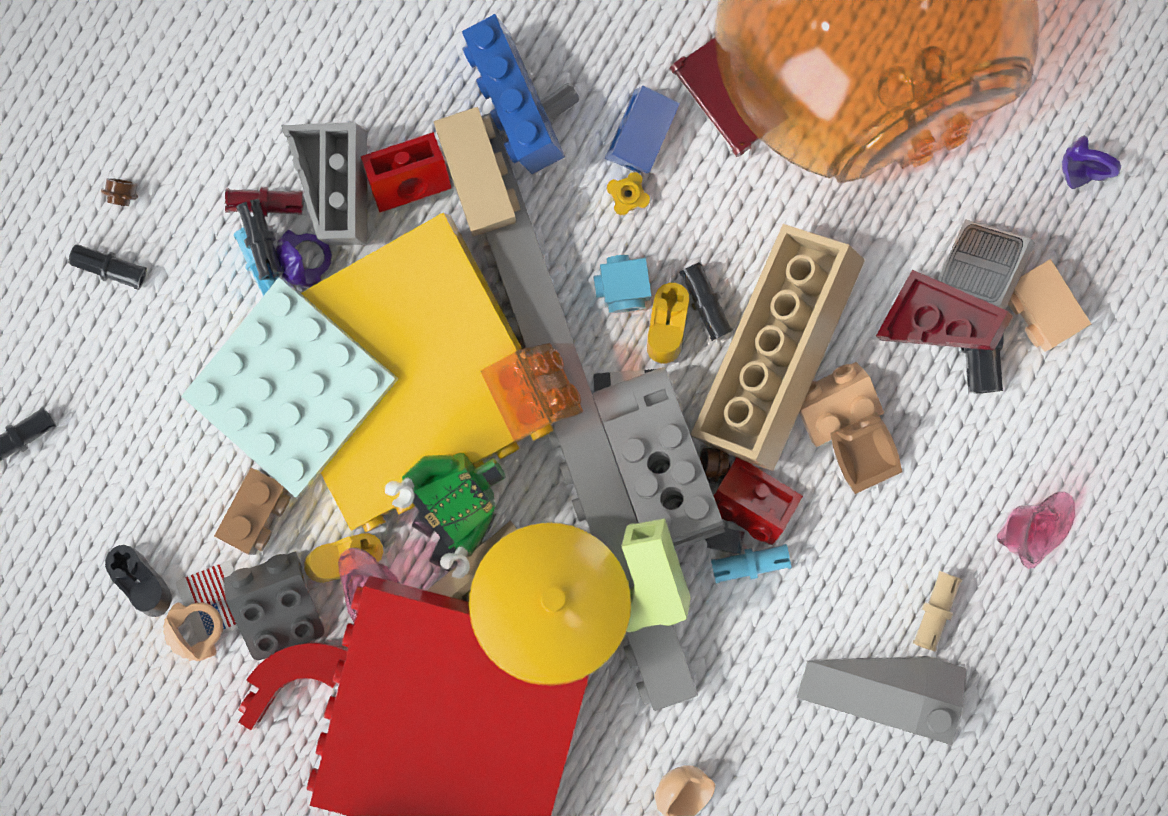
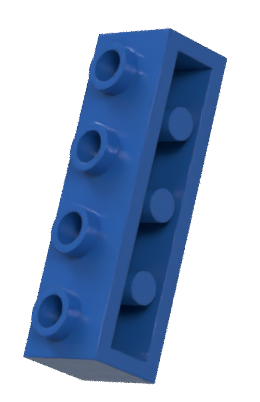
(512, 94)

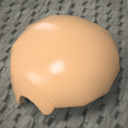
(683, 791)

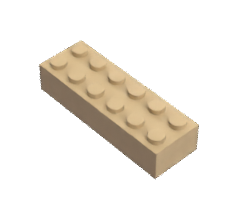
(778, 346)

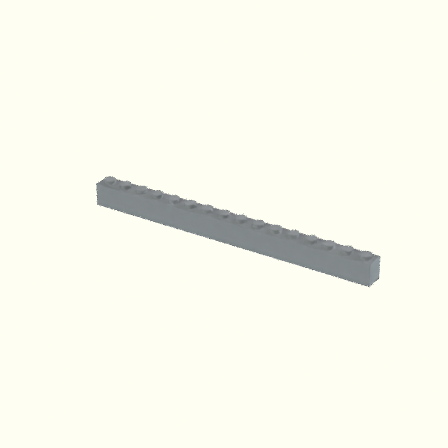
(582, 438)

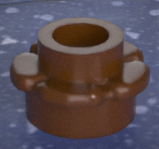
(119, 191)
(714, 463)

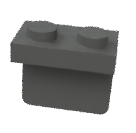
(272, 606)

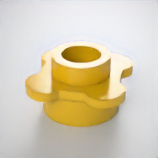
(625, 204)

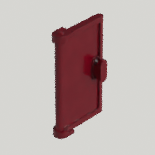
(703, 80)

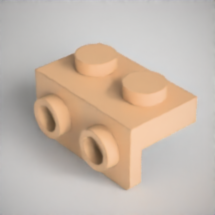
(838, 401)

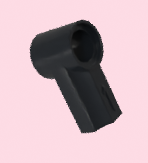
(984, 369)

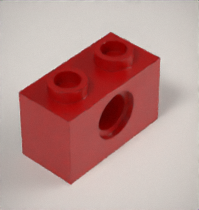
(406, 172)

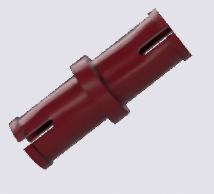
(272, 201)

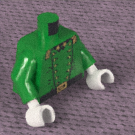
(453, 501)

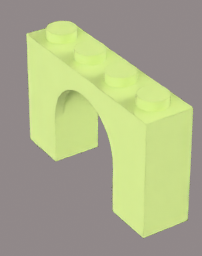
(658, 580)

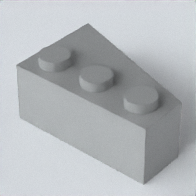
(332, 178)

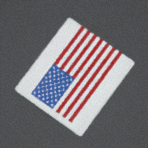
(207, 588)

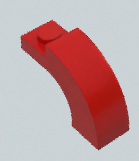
(296, 662)

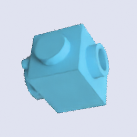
(623, 284)

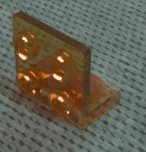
(532, 390)

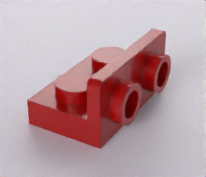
(756, 501)

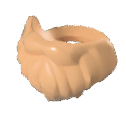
(174, 639)

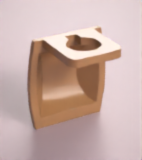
(866, 453)

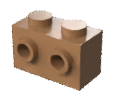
(252, 512)

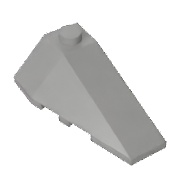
(902, 693)

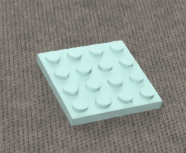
(289, 387)

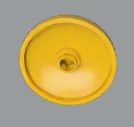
(549, 603)

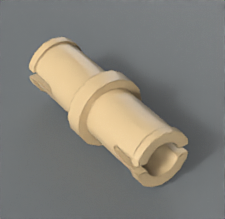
(937, 611)

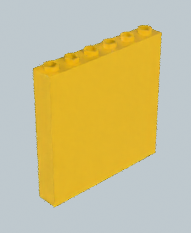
(433, 326)

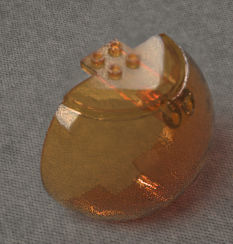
(872, 79)

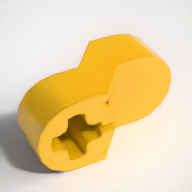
(664, 340)
(322, 562)

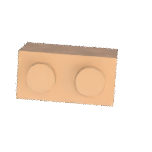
(1047, 307)

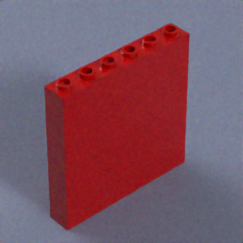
(433, 720)

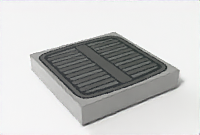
(986, 262)

